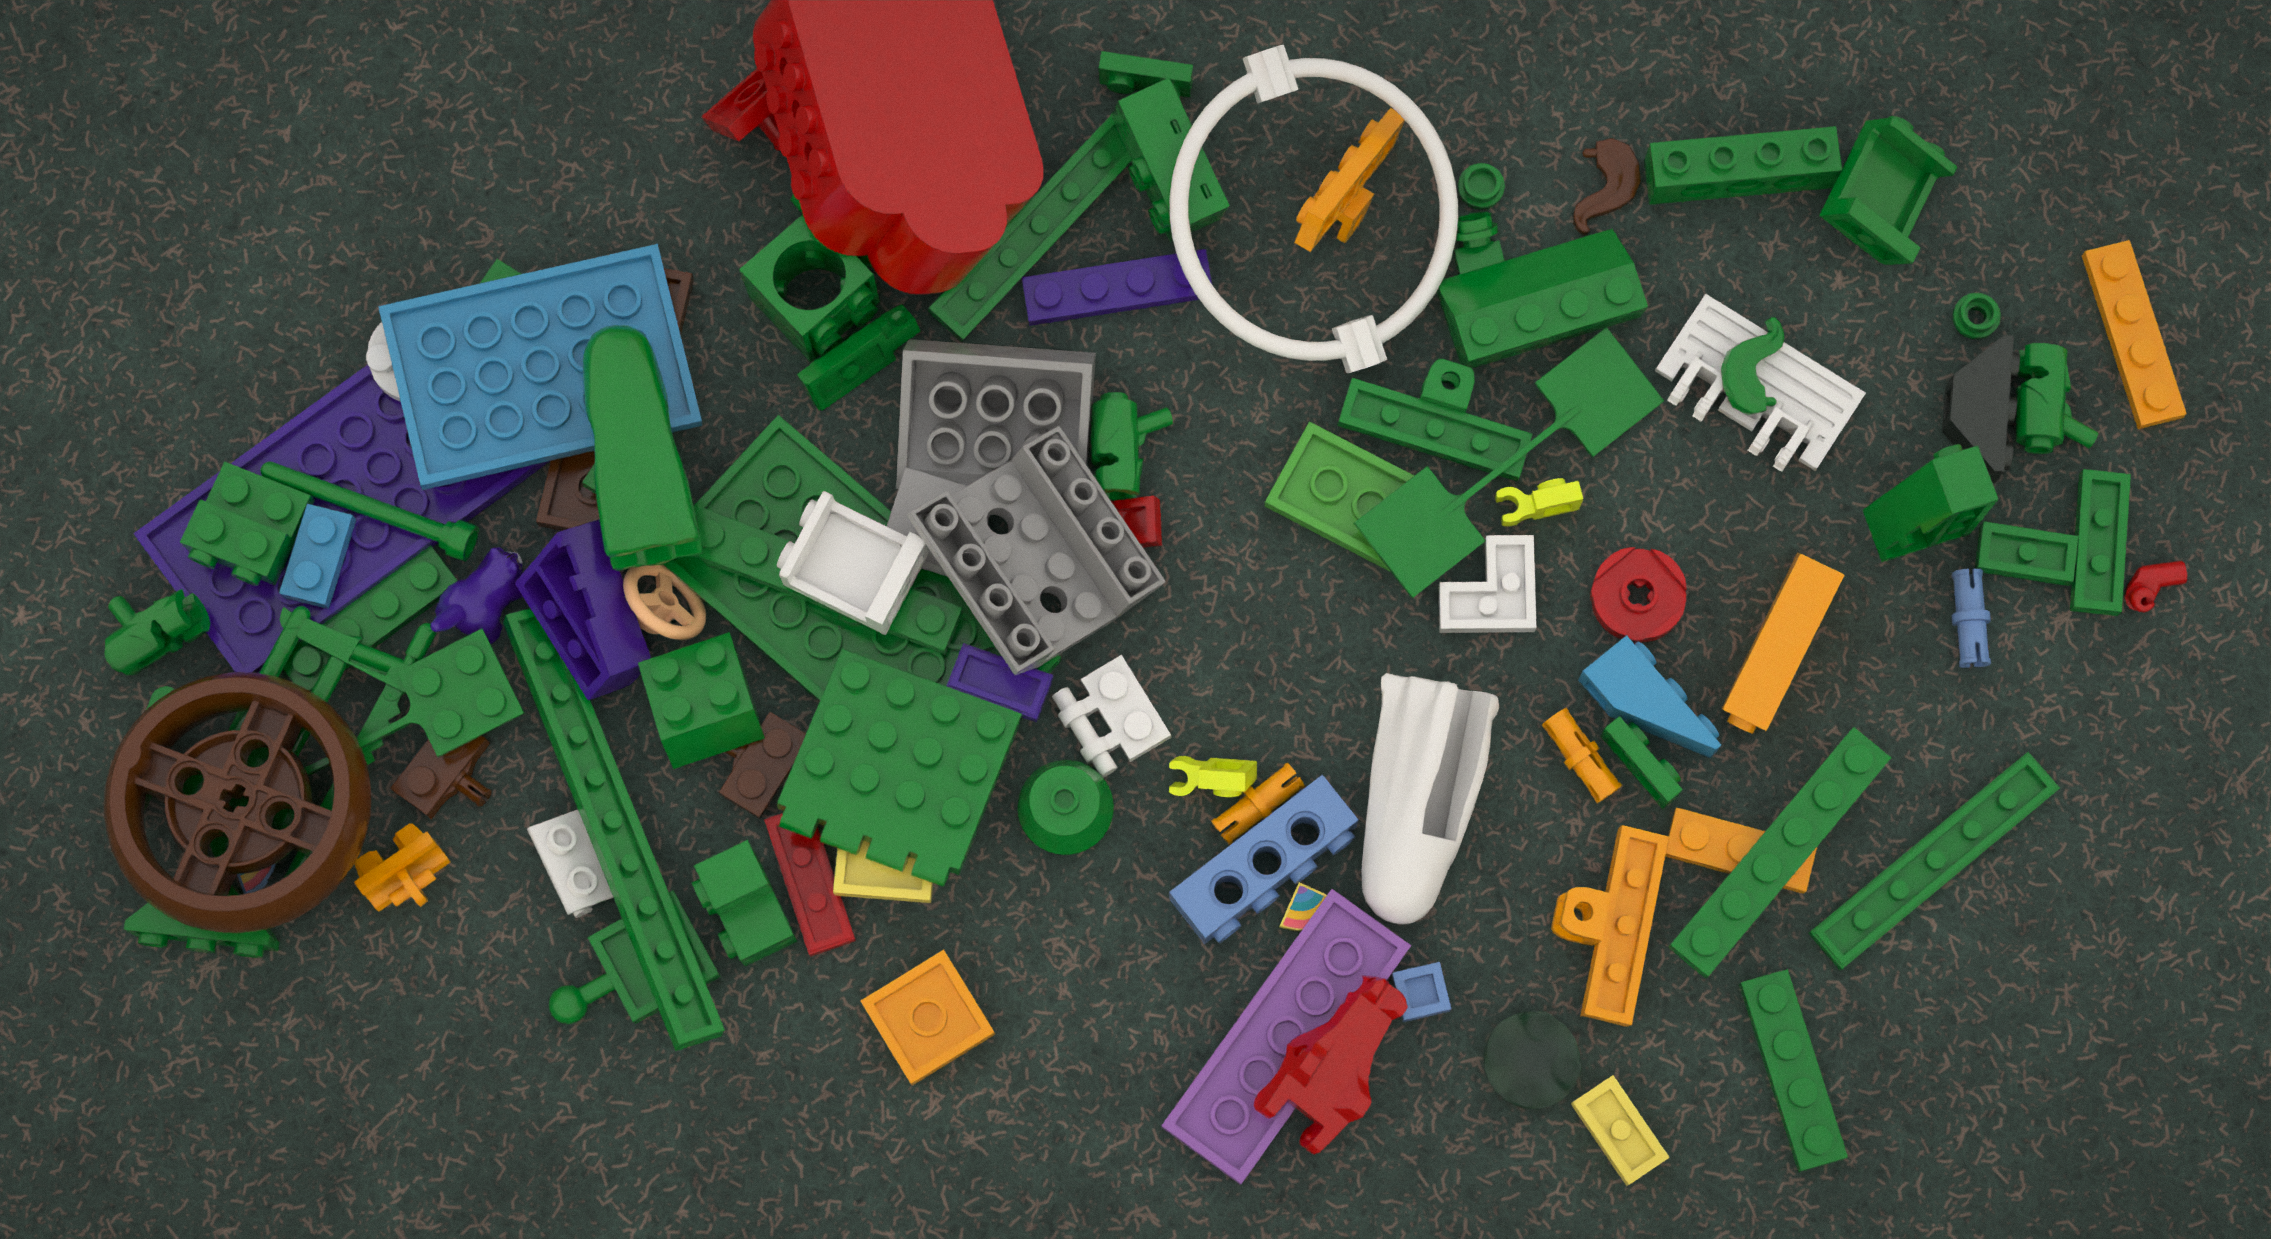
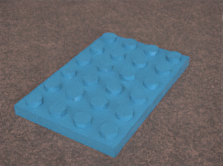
(499, 364)

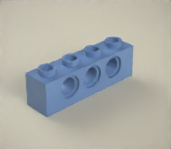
(1314, 805)

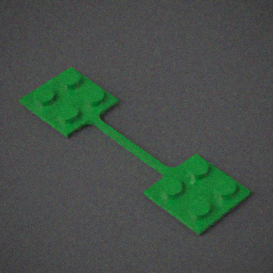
(1424, 527)
(451, 696)

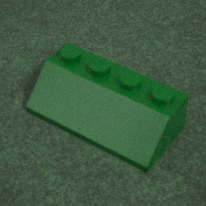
(1541, 298)

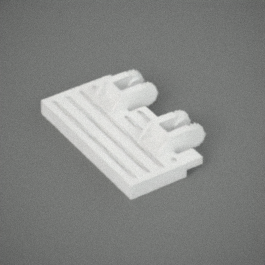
(1809, 397)

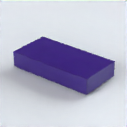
(992, 680)

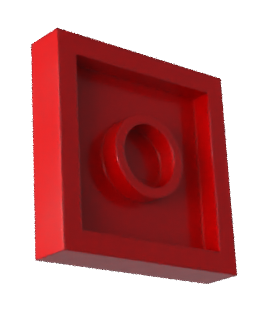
(743, 111)

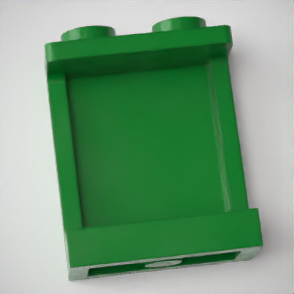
(1885, 189)

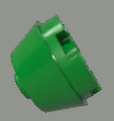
(1065, 807)

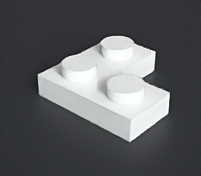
(1500, 603)

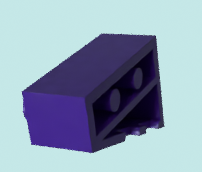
(585, 610)

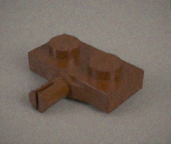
(762, 766)
(433, 780)

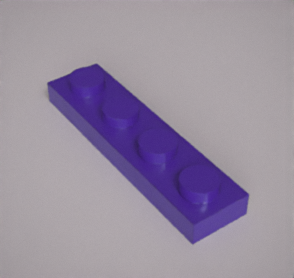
(1108, 288)

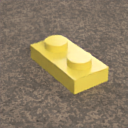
(1619, 1130)

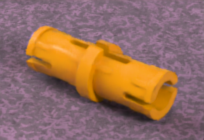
(1581, 755)
(1258, 803)

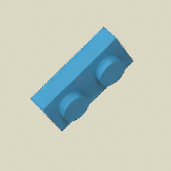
(317, 556)

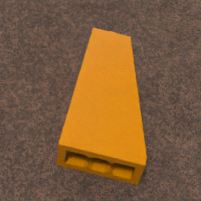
(1781, 643)

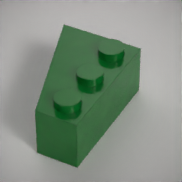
(1932, 504)

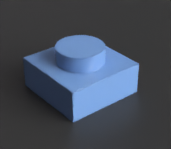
(1423, 991)

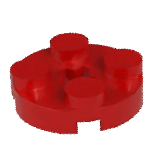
(1640, 568)

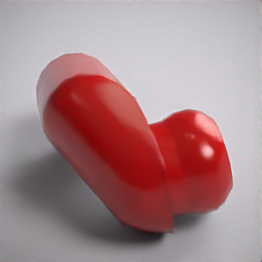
(2148, 581)

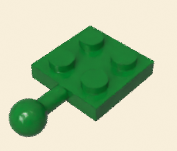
(624, 973)

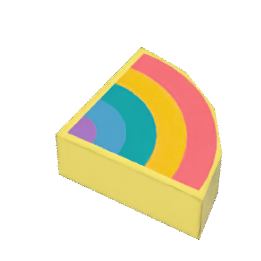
(1301, 907)

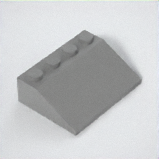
(980, 403)

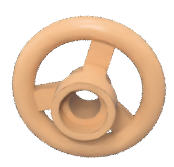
(661, 607)

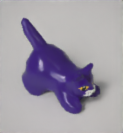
(481, 597)

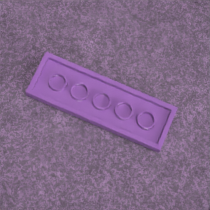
(1299, 995)

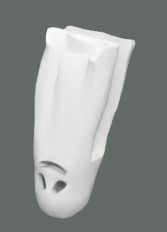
(1421, 790)

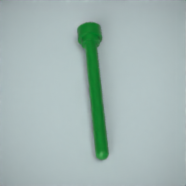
(456, 538)

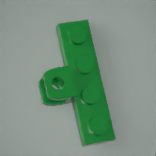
(1435, 420)

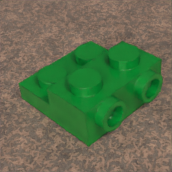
(246, 525)

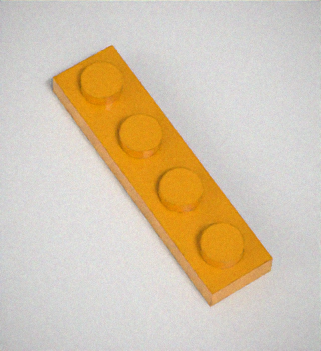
(2133, 334)

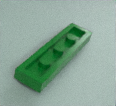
(378, 612)
(1793, 1070)

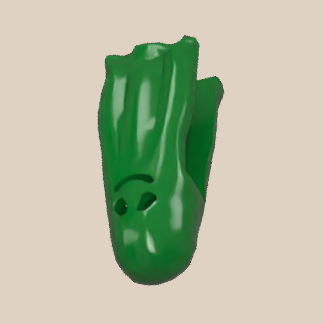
(638, 470)

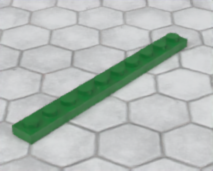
(616, 837)

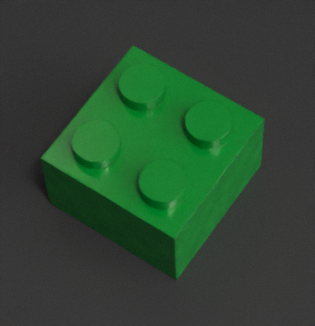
(701, 700)

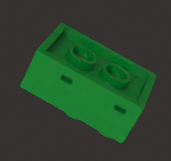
(1153, 132)

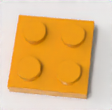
(927, 1017)

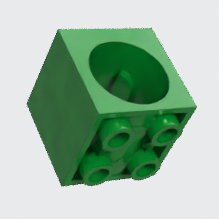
(784, 258)

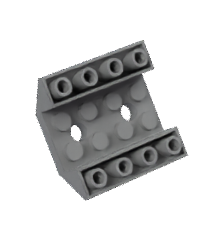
(1058, 542)

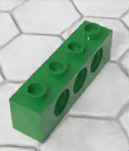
(1742, 165)

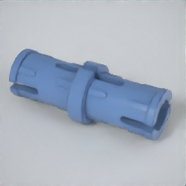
(1971, 618)

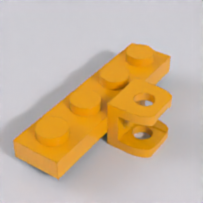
(1343, 192)
(1616, 924)

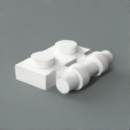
(1125, 710)

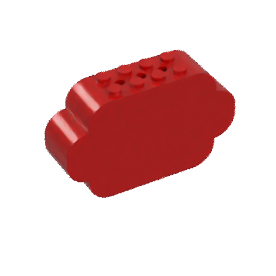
(900, 130)

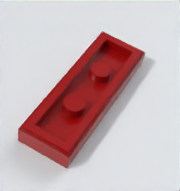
(810, 888)

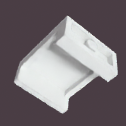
(852, 563)

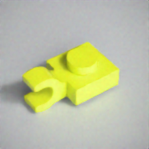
(1549, 500)
(1224, 776)

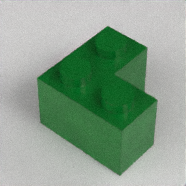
(742, 896)

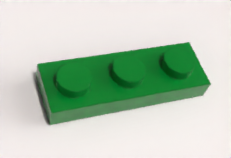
(2101, 542)

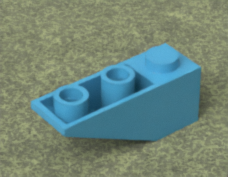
(1632, 688)

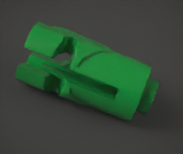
(2041, 404)
(1116, 442)
(153, 632)

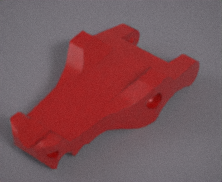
(1331, 1065)

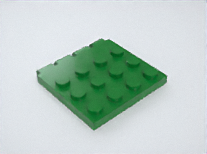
(897, 767)

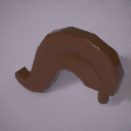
(1622, 182)

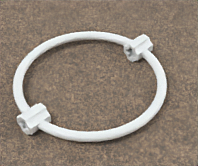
(1356, 341)

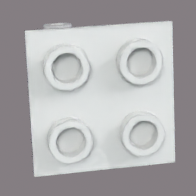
(571, 862)

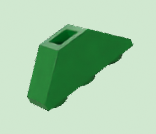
(156, 929)

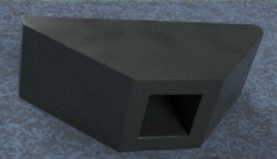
(1981, 405)

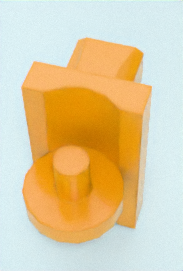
(402, 873)

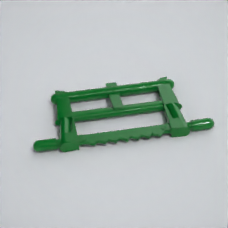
(343, 651)

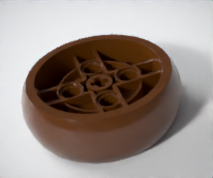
(202, 883)

